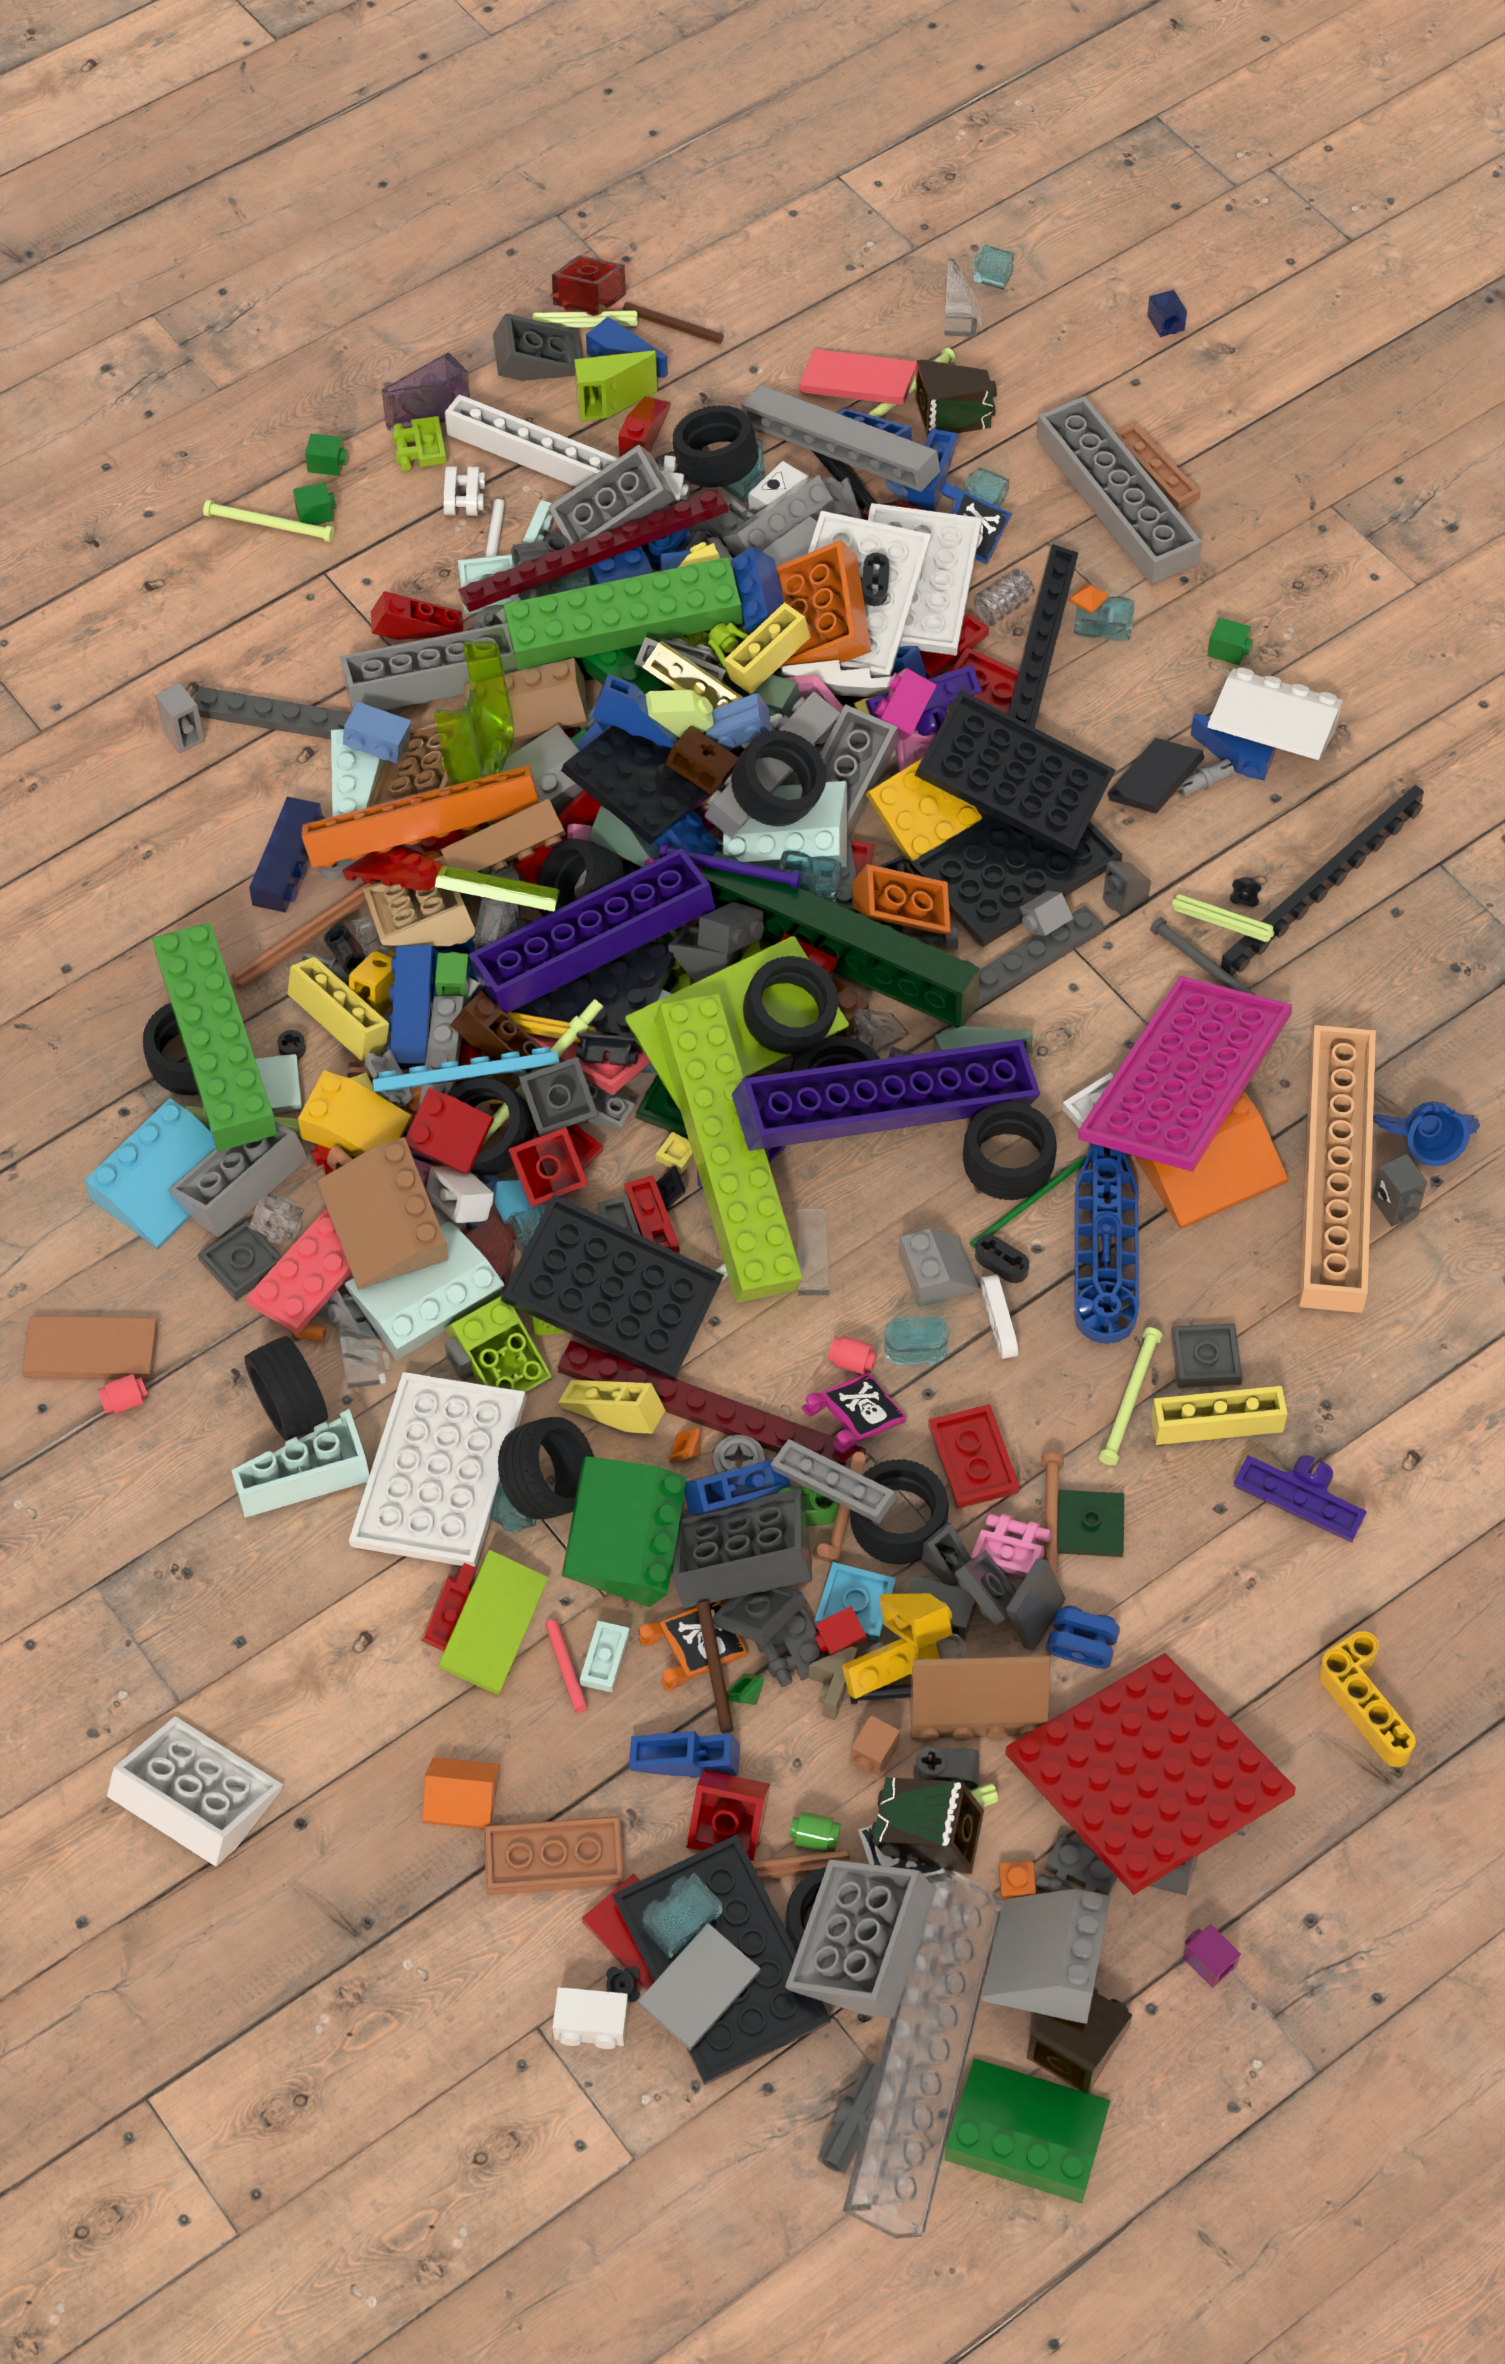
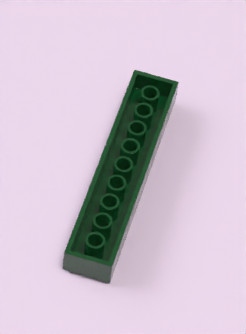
(864, 949)

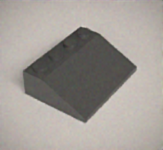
(742, 1549)

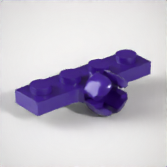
(945, 692)
(1302, 1494)

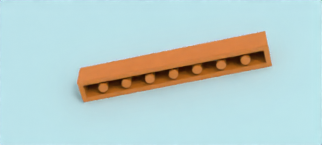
(420, 817)

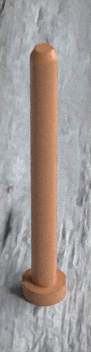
(1052, 1463)

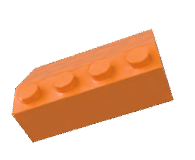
(830, 596)
(1233, 1169)

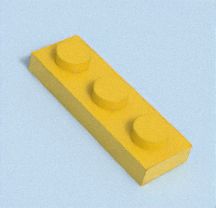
(884, 1666)

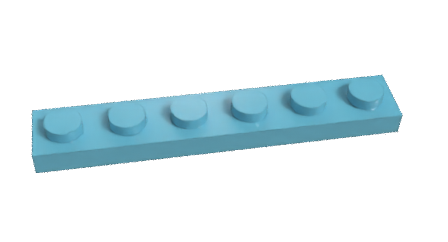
(452, 1071)

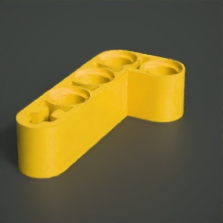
(1371, 1704)

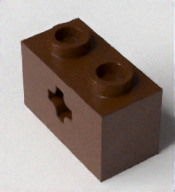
(701, 760)

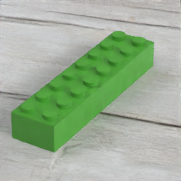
(622, 613)
(214, 1037)

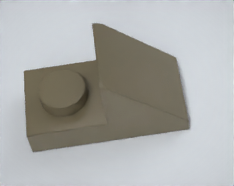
(830, 1673)

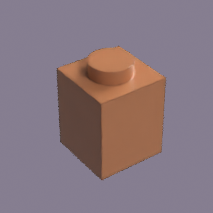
(874, 1746)

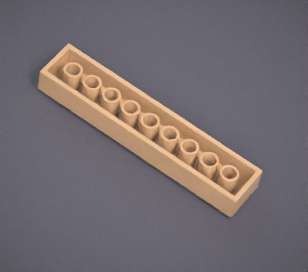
(1338, 1170)

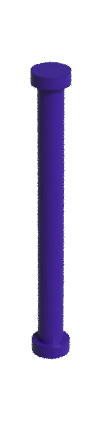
(738, 867)

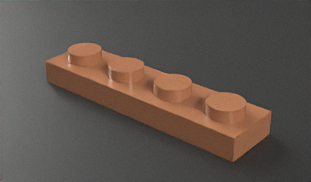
(1159, 467)

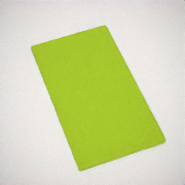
(783, 1002)

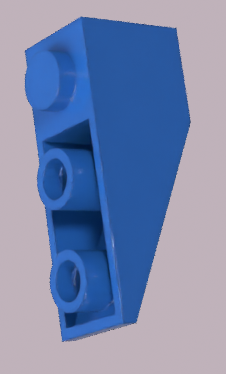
(626, 707)

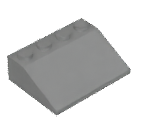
(546, 760)
(862, 1937)
(1048, 1953)

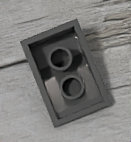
(535, 349)

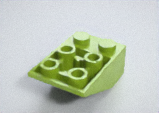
(613, 383)
(500, 1348)

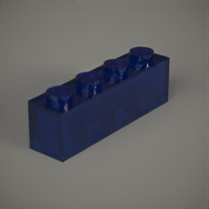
(284, 857)

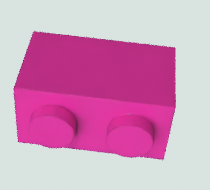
(905, 701)

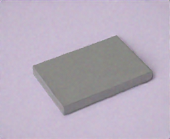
(699, 1986)

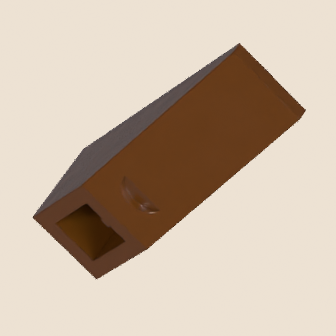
(492, 1029)

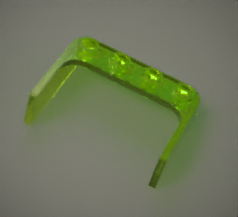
(480, 736)

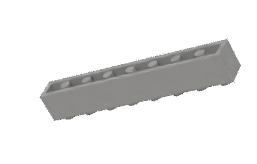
(842, 438)

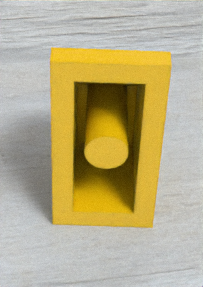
(916, 1617)

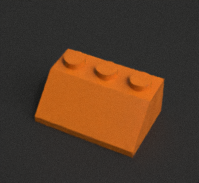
(902, 899)

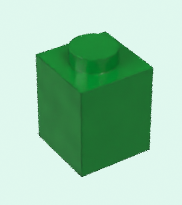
(325, 454)
(314, 504)
(1230, 641)

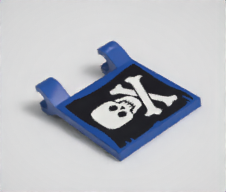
(993, 518)

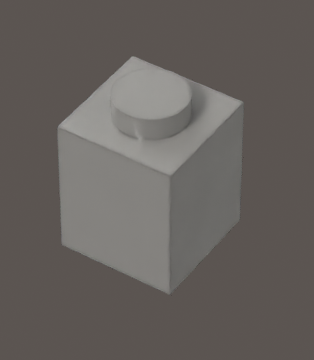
(1045, 913)

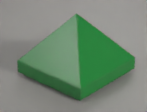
(746, 1689)

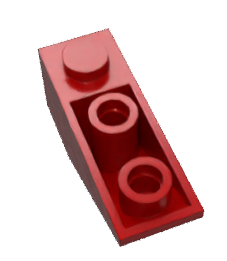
(410, 618)

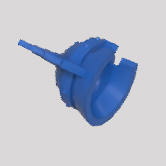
(1432, 1131)

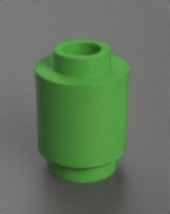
(815, 1832)

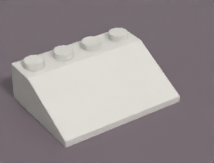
(1276, 713)
(193, 1790)

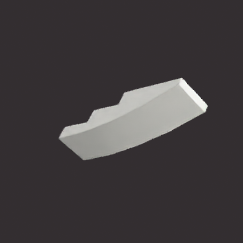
(844, 683)

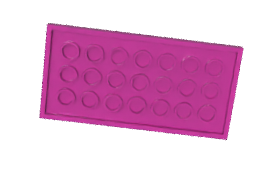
(1185, 1073)

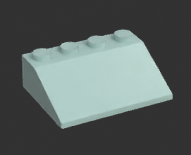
(816, 834)
(425, 1301)

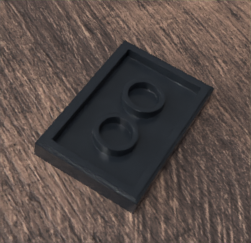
(1155, 775)

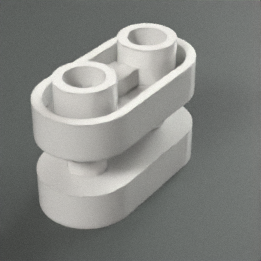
(473, 481)

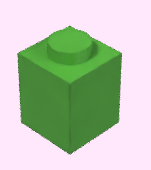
(452, 974)

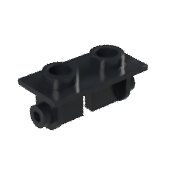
(621, 1048)

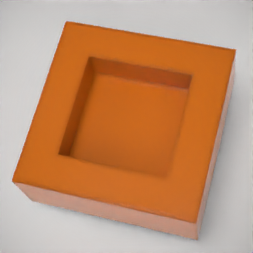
(1016, 1879)

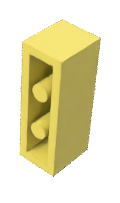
(767, 648)

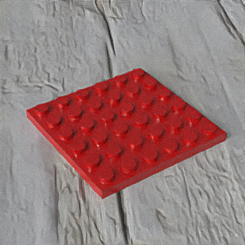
(1150, 1772)

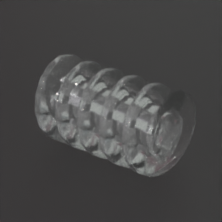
(1003, 596)

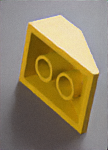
(350, 1116)

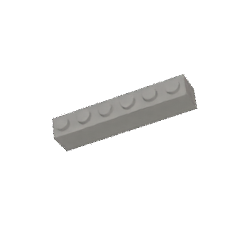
(811, 720)

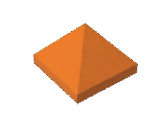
(1089, 598)
(686, 1445)

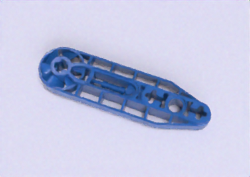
(1106, 1286)

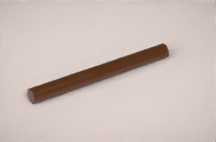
(675, 323)
(715, 1667)

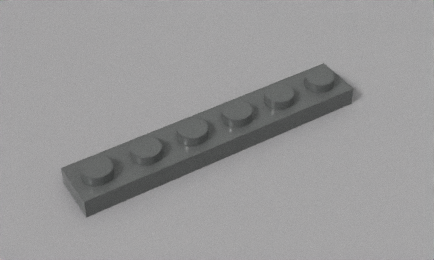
(269, 713)
(1036, 955)

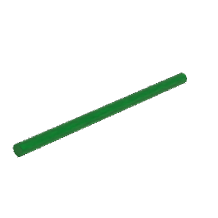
(1031, 1199)

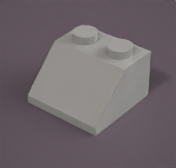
(936, 1266)

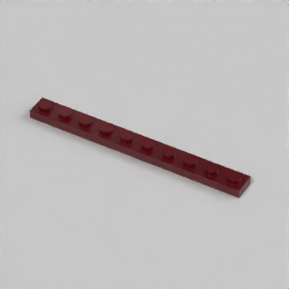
(593, 550)
(701, 1405)

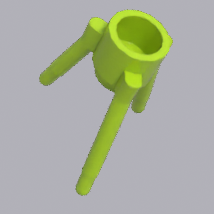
(724, 638)

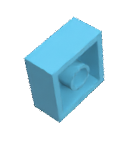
(510, 1199)

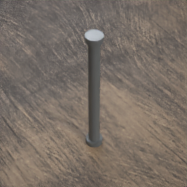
(1197, 956)

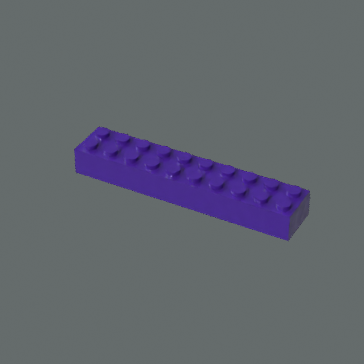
(882, 1094)

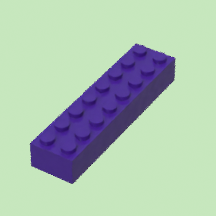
(592, 931)

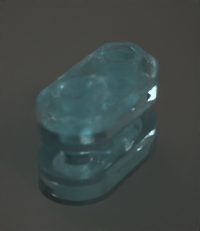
(916, 1340)

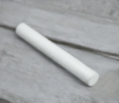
(495, 528)

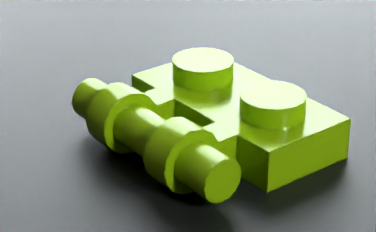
(428, 442)

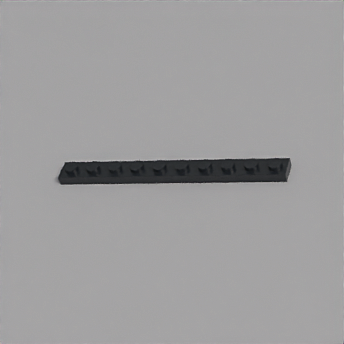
(1042, 635)
(1330, 874)

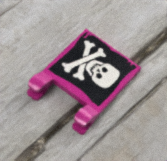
(860, 1408)

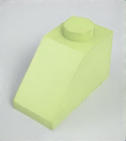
(680, 710)

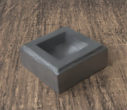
(458, 1359)

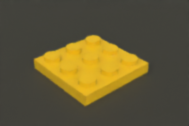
(919, 812)

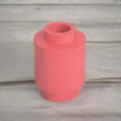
(852, 1354)
(122, 1394)

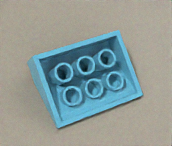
(145, 1166)

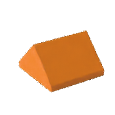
(460, 1793)

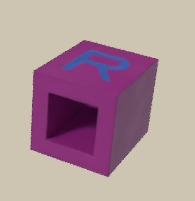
(1211, 1954)

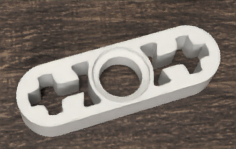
(999, 1316)

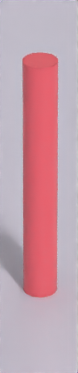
(566, 1665)

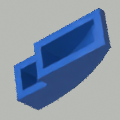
(684, 1754)

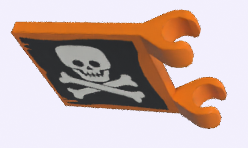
(687, 1645)

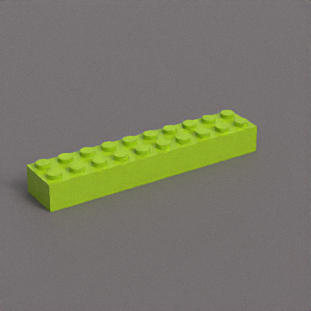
(734, 1180)

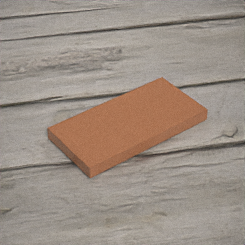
(89, 1347)
(553, 1855)

